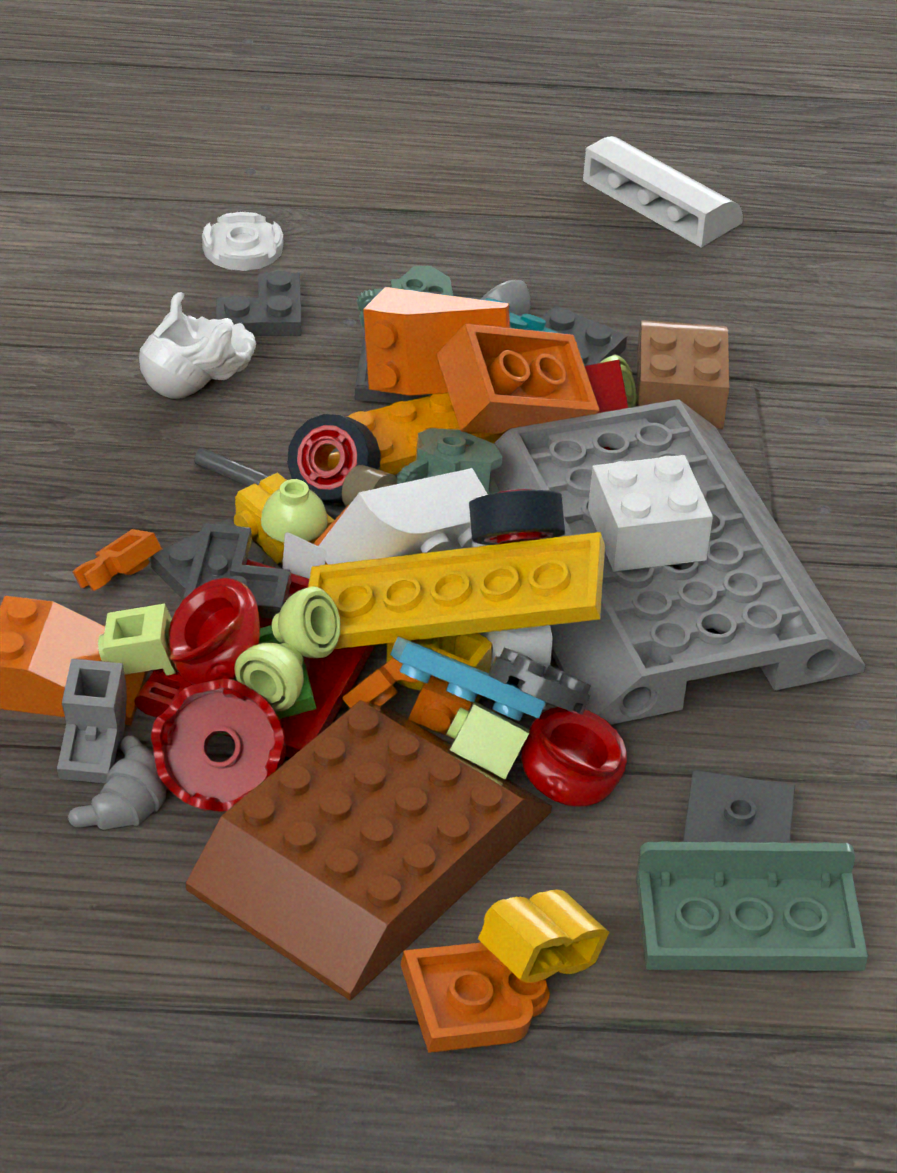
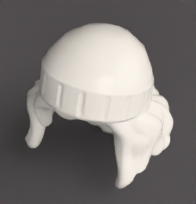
(192, 351)

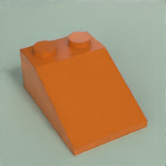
(408, 331)
(514, 378)
(37, 654)

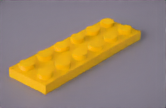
(466, 590)

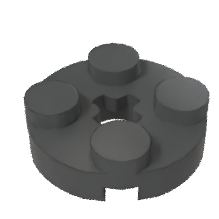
(552, 687)

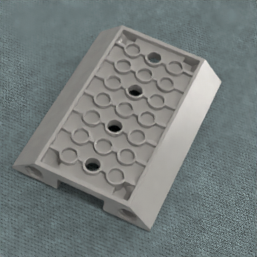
(658, 616)

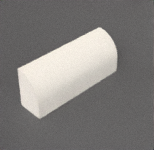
(659, 191)

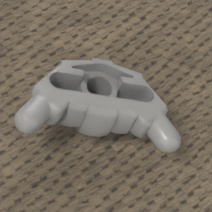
(130, 791)

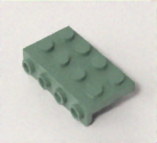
(749, 906)

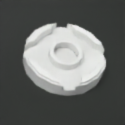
(242, 241)

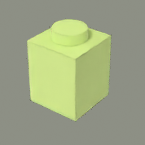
(487, 738)

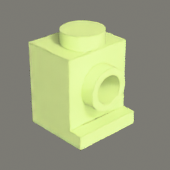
(138, 639)

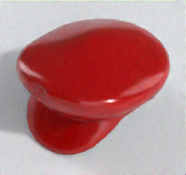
(213, 630)
(573, 757)

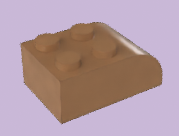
(685, 365)

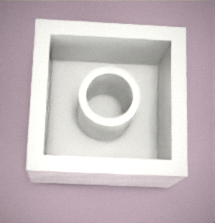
(649, 512)

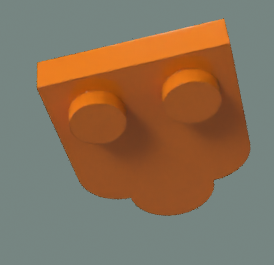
(469, 997)

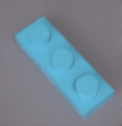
(464, 679)

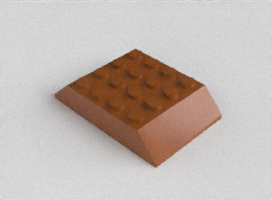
(360, 845)

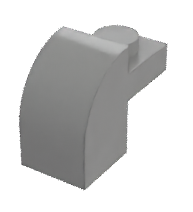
(94, 720)

